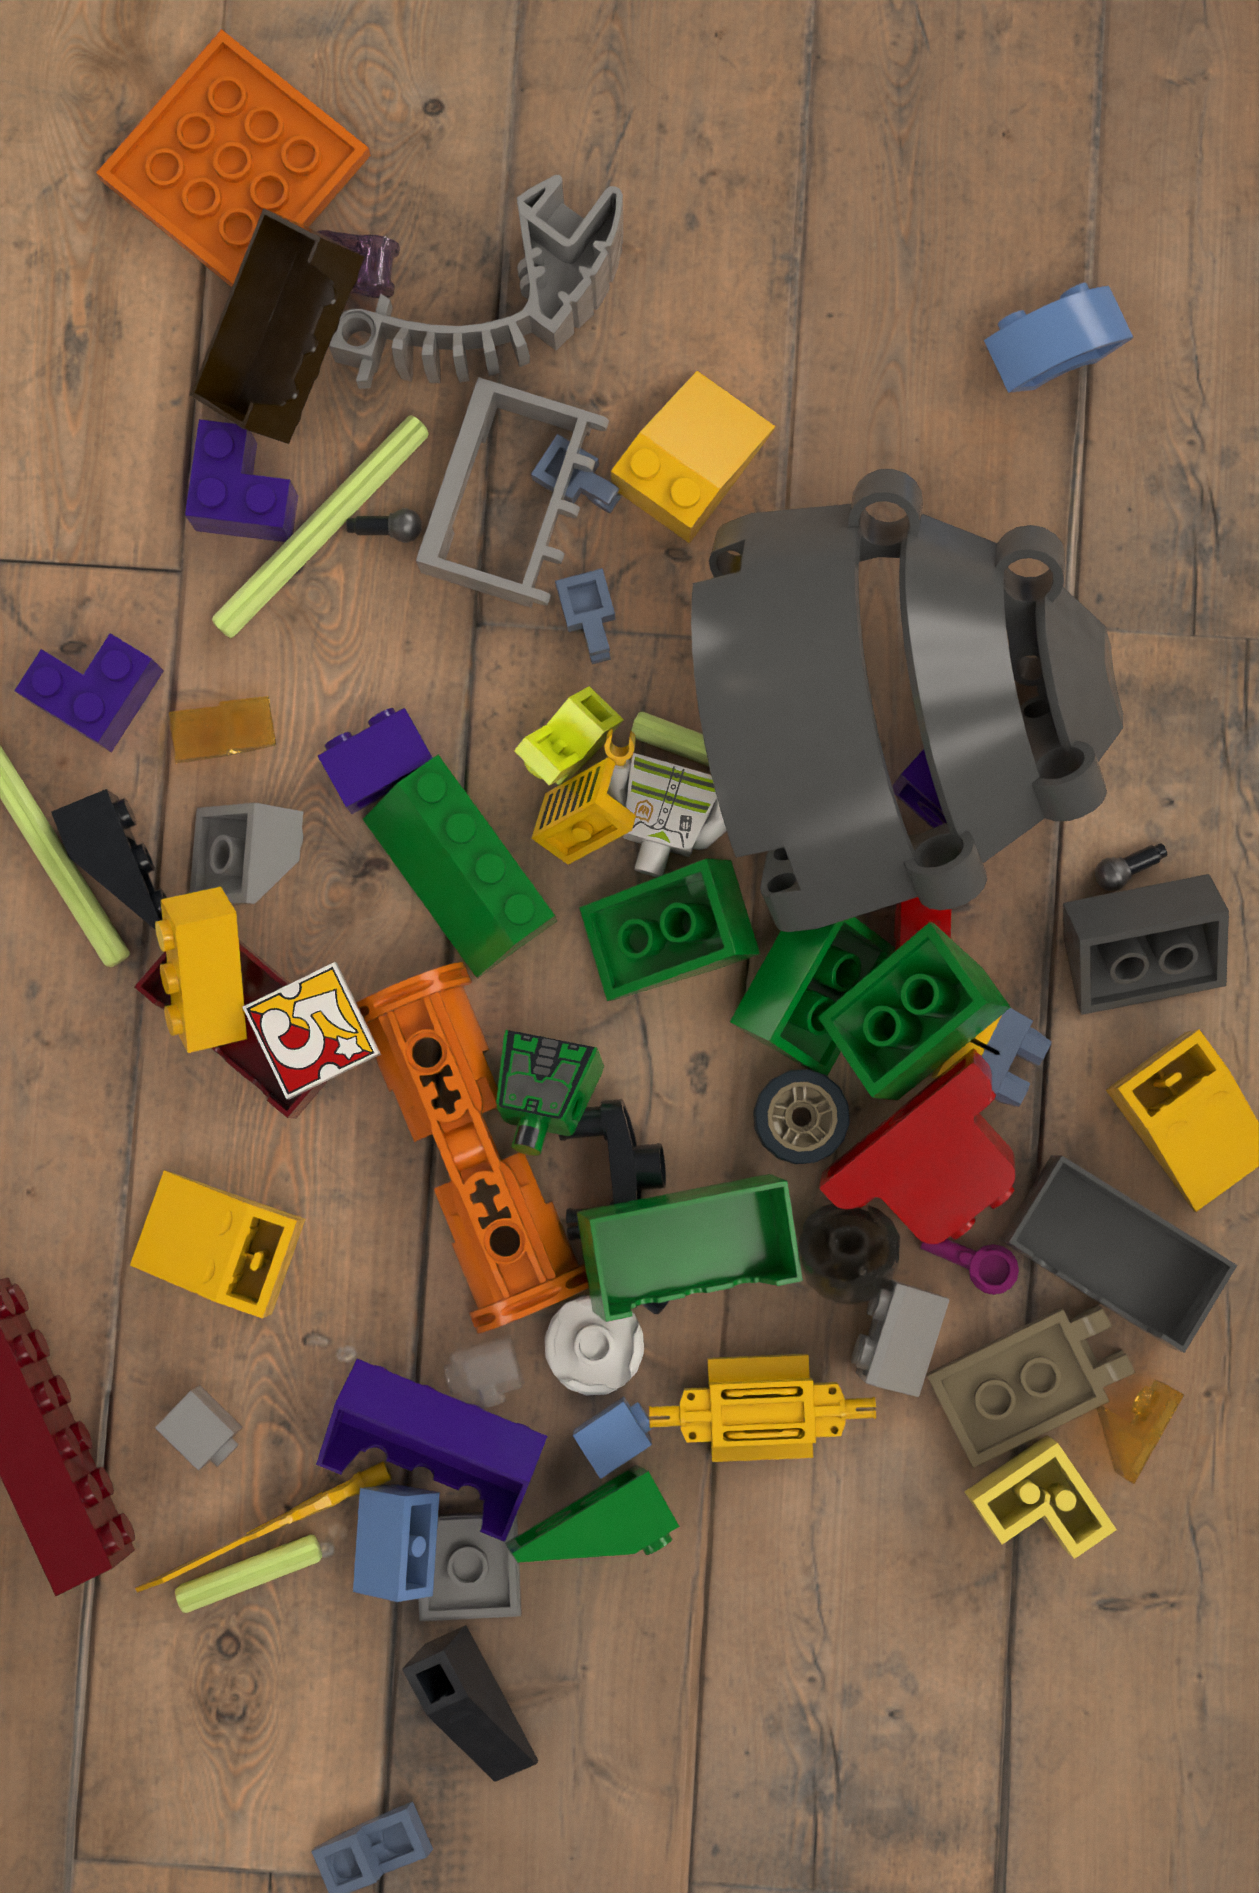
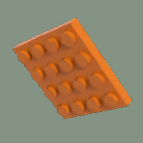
(225, 149)

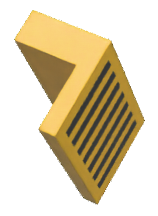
(581, 815)

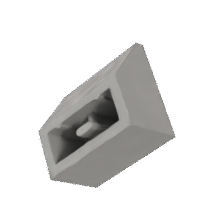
(899, 1338)

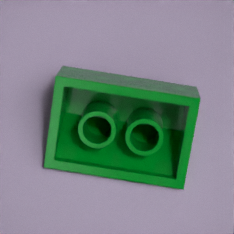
(801, 981)
(912, 1013)

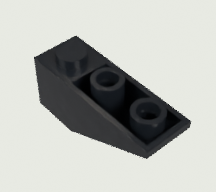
(102, 844)
(468, 1704)

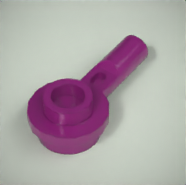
(990, 1268)

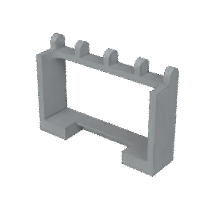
(474, 430)

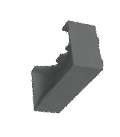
(1118, 1252)

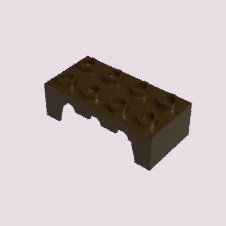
(276, 326)

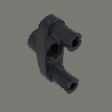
(631, 1165)

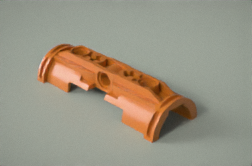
(544, 1264)

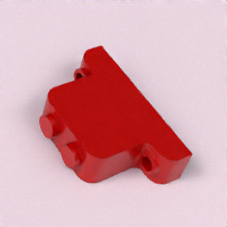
(931, 1158)

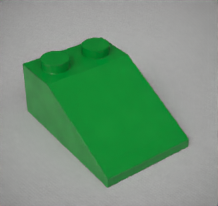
(669, 928)
(608, 1521)

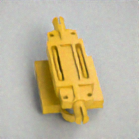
(761, 1409)

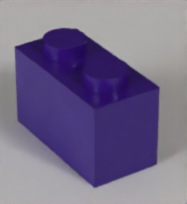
(374, 759)

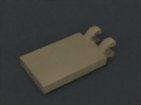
(1027, 1383)

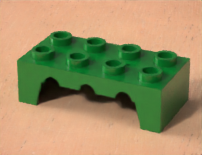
(689, 1244)

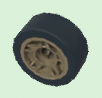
(826, 1109)

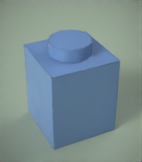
(614, 1436)

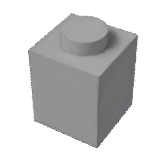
(200, 1429)

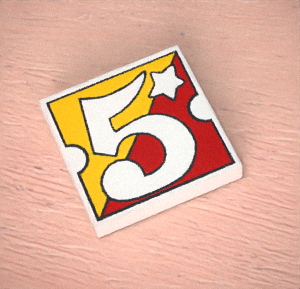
(311, 1030)

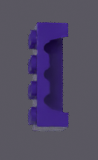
(434, 1432)

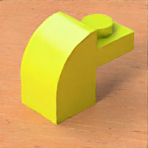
(569, 737)

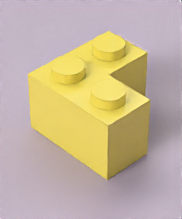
(1043, 1486)

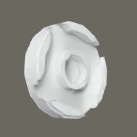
(592, 1353)

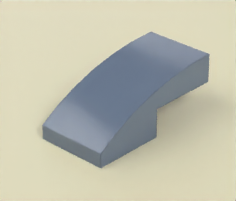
(372, 1849)

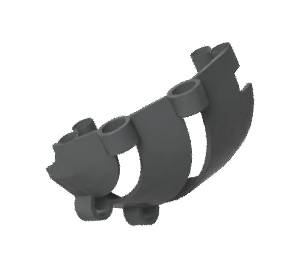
(796, 719)

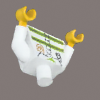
(671, 805)

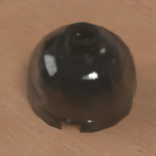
(849, 1253)

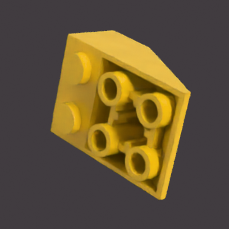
(1191, 1117)
(217, 1244)

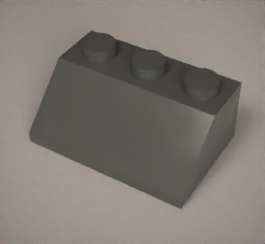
(1146, 943)

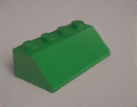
(458, 867)

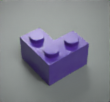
(227, 495)
(101, 699)

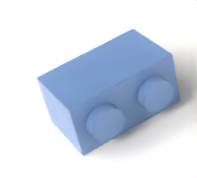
(396, 1542)

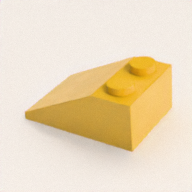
(690, 455)

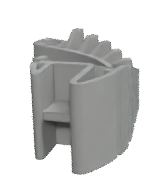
(562, 277)

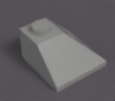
(244, 849)

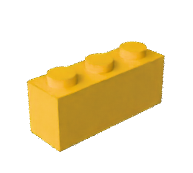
(202, 969)

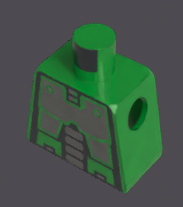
(544, 1087)

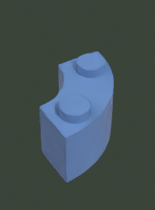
(1057, 337)

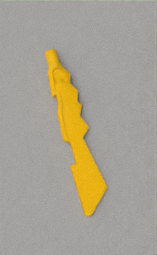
(370, 1477)

